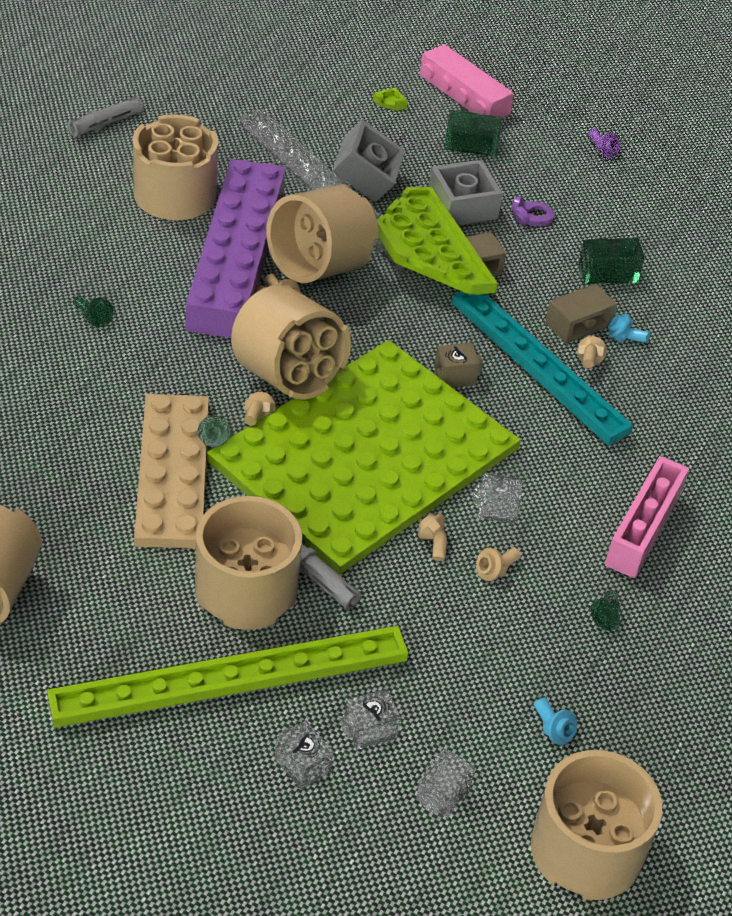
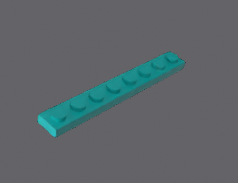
(544, 367)

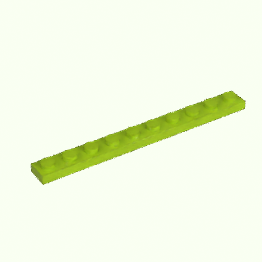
(225, 676)

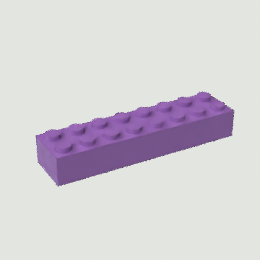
(234, 247)

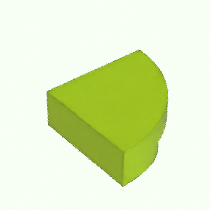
(390, 99)

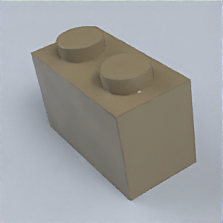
(580, 313)

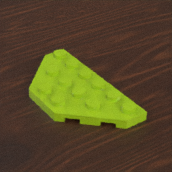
(429, 241)

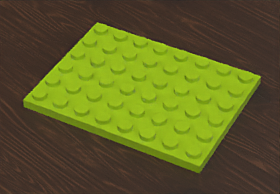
(365, 454)

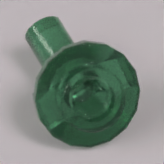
(97, 311)
(214, 431)
(606, 611)

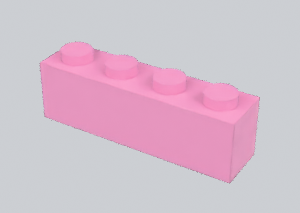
(465, 82)
(646, 517)

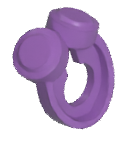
(522, 217)

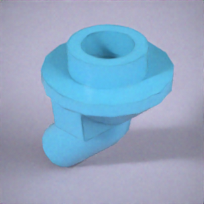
(621, 329)
(559, 726)

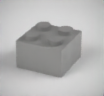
(368, 161)
(467, 191)

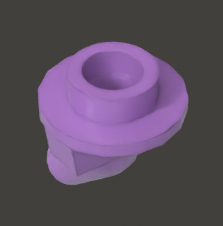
(608, 144)

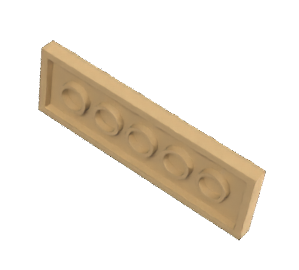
(171, 472)

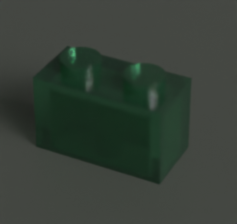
(473, 133)
(610, 260)

